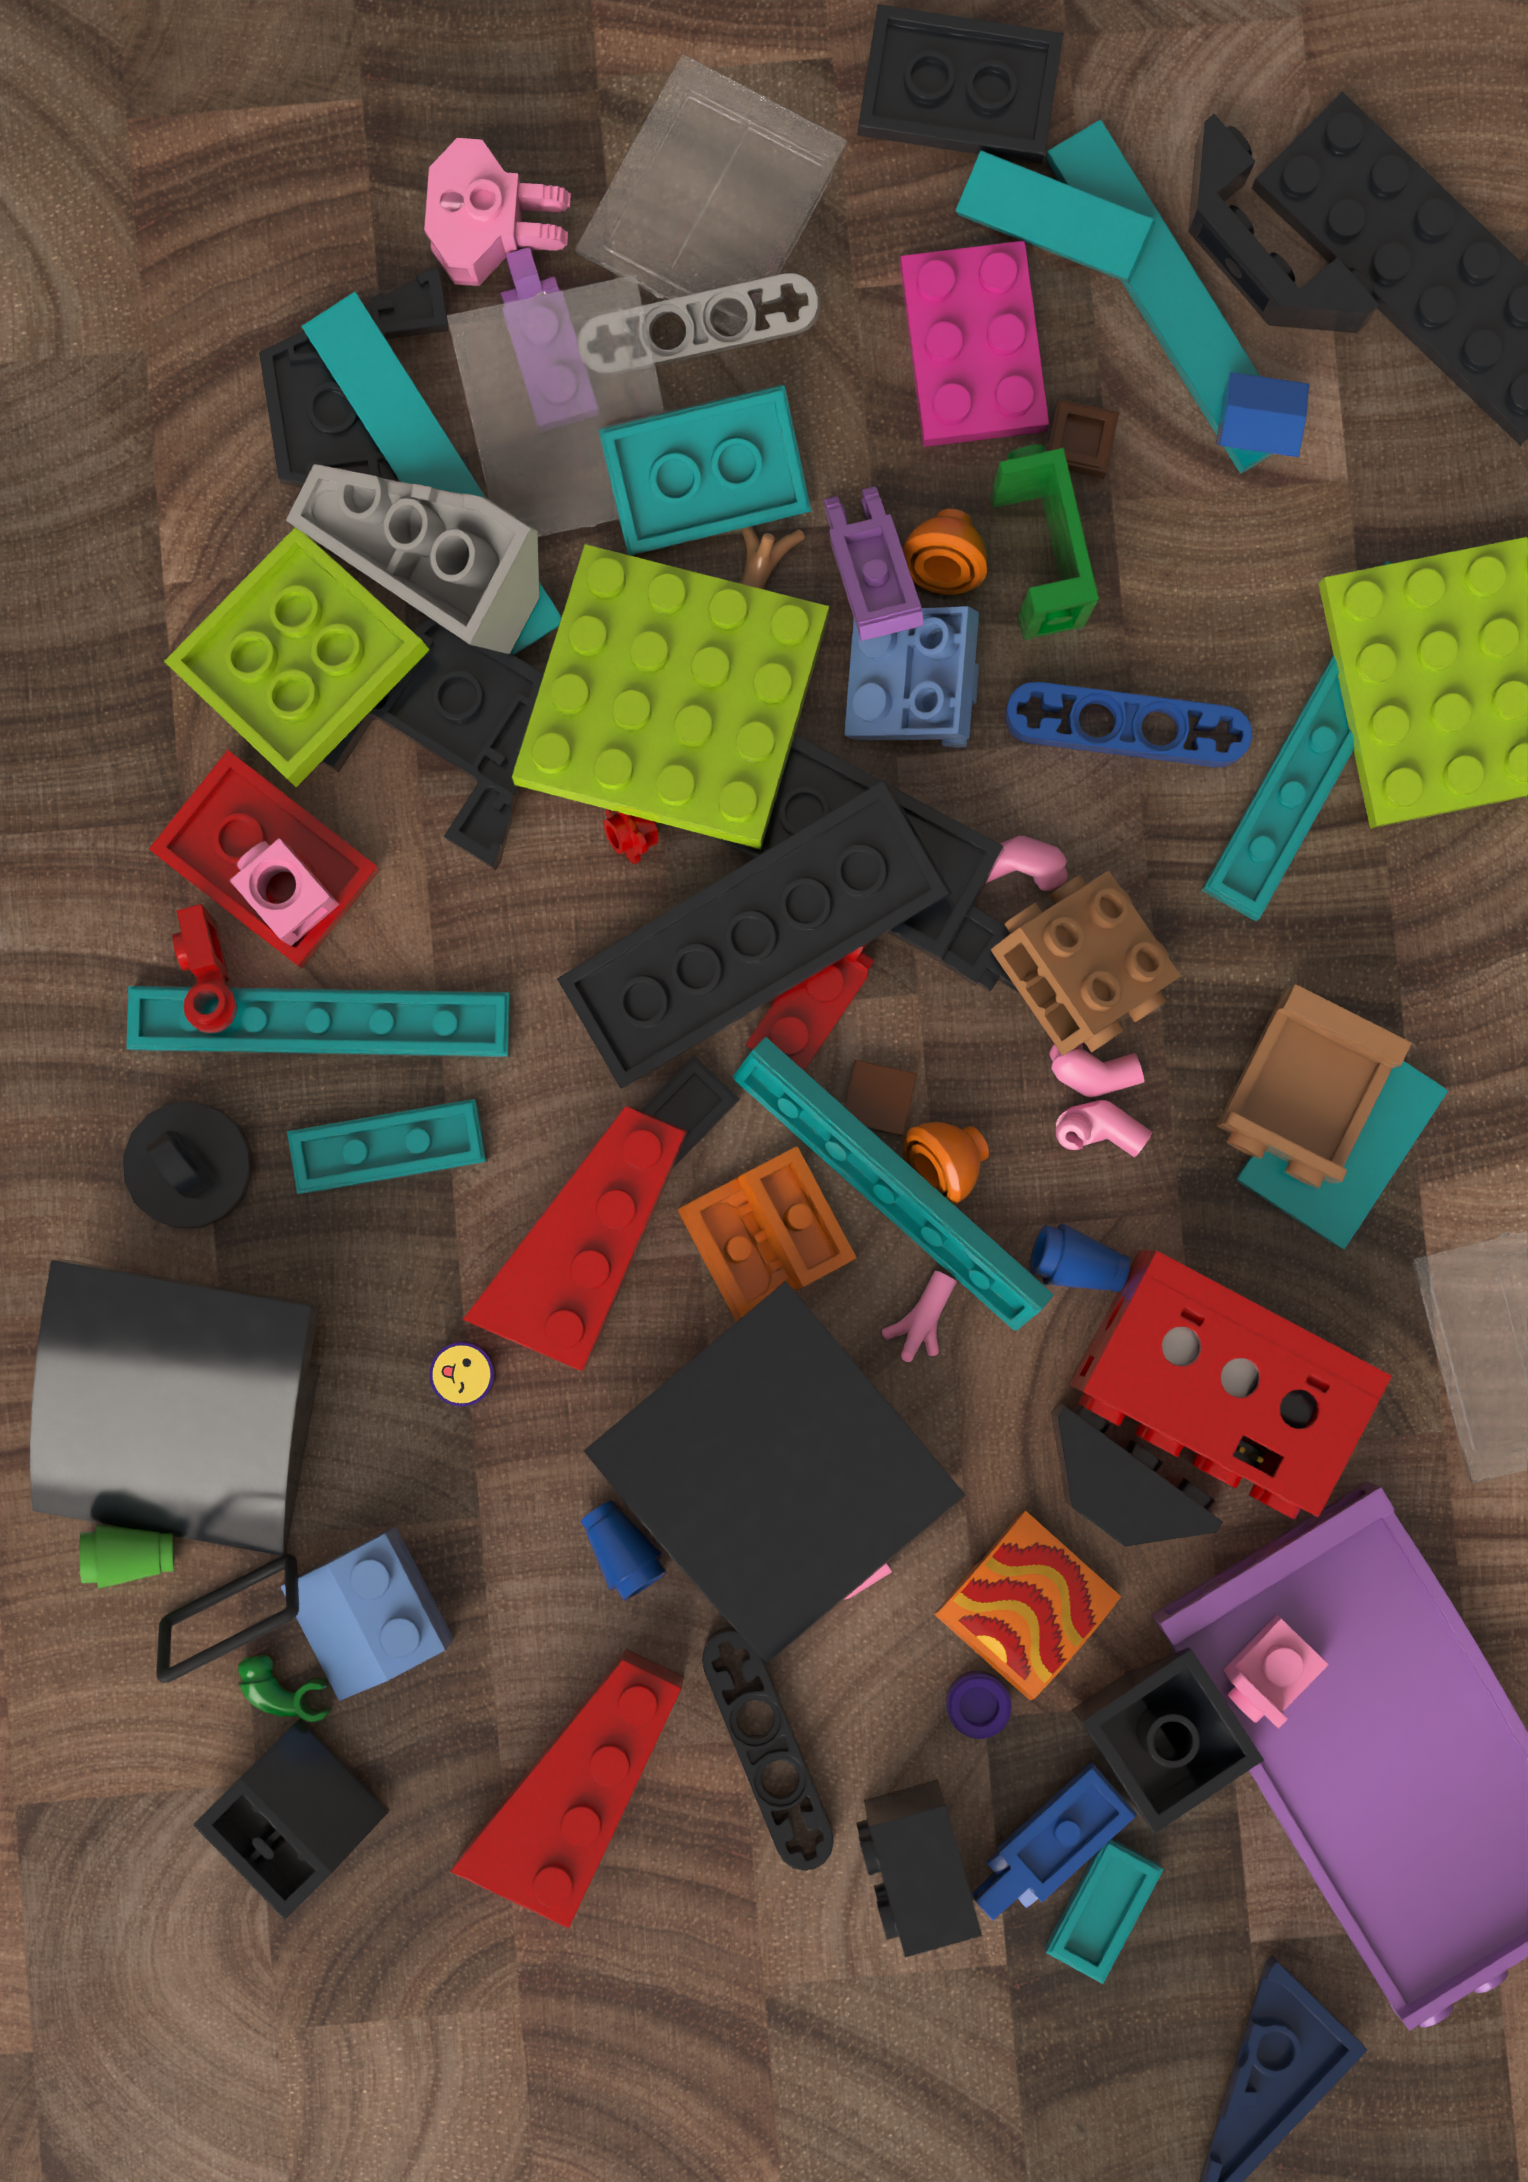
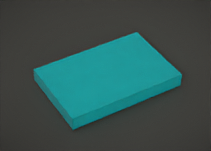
(705, 469)
(1384, 1141)

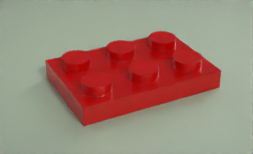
(232, 815)

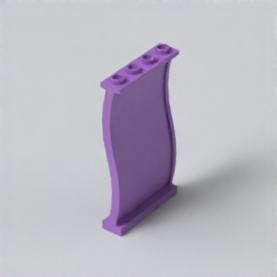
(1393, 1761)

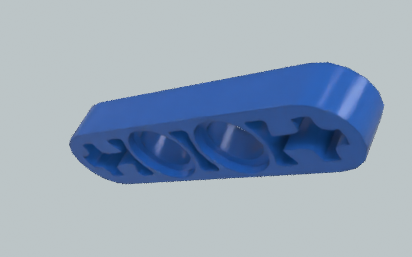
(1128, 716)

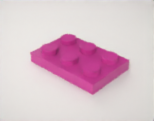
(974, 343)

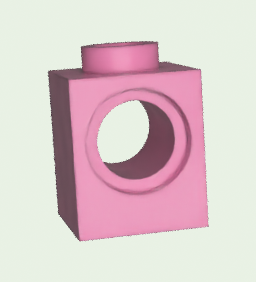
(298, 914)

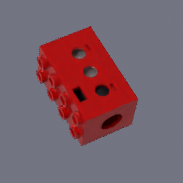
(1228, 1384)

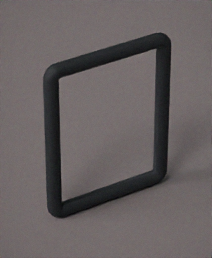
(167, 1674)

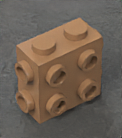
(1085, 962)

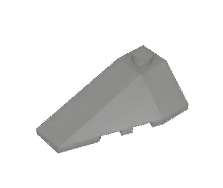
(431, 547)

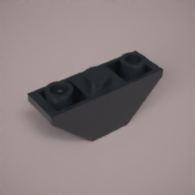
(1121, 1486)

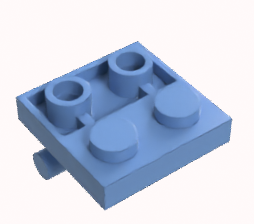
(916, 680)

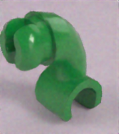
(266, 1694)

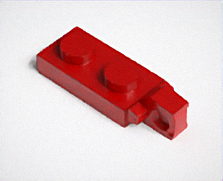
(809, 1012)

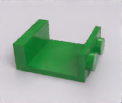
(1045, 475)

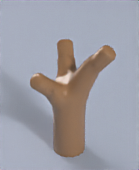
(765, 555)

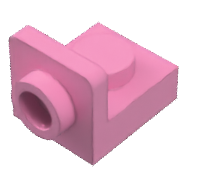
(1272, 1672)

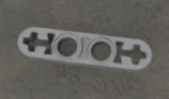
(699, 308)

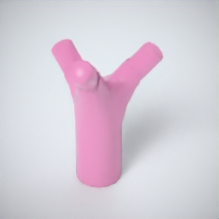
(924, 1317)

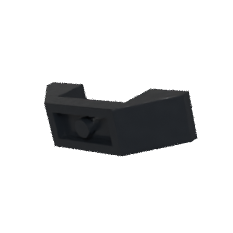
(1330, 301)

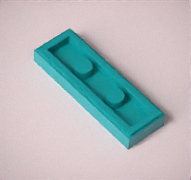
(1055, 217)
(387, 1146)

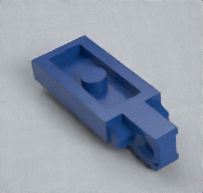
(1054, 1842)

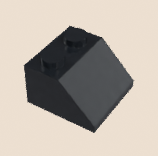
(1167, 1736)

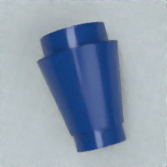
(1076, 1260)
(622, 1551)

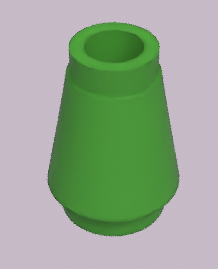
(123, 1555)

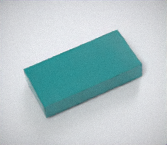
(1103, 1909)

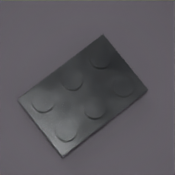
(960, 84)

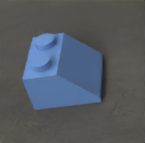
(370, 1615)

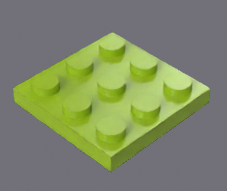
(297, 656)

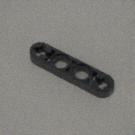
(762, 1749)

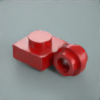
(201, 951)

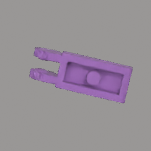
(873, 568)

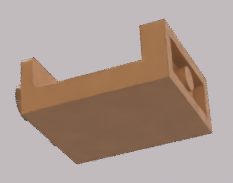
(1310, 1086)

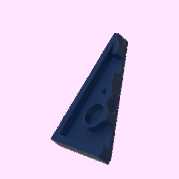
(1282, 2070)

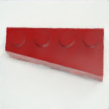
(578, 1254)
(565, 1809)

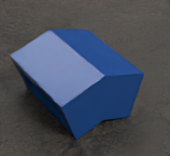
(1263, 414)

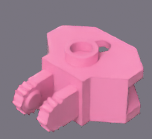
(478, 212)

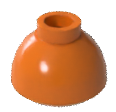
(946, 554)
(946, 1157)

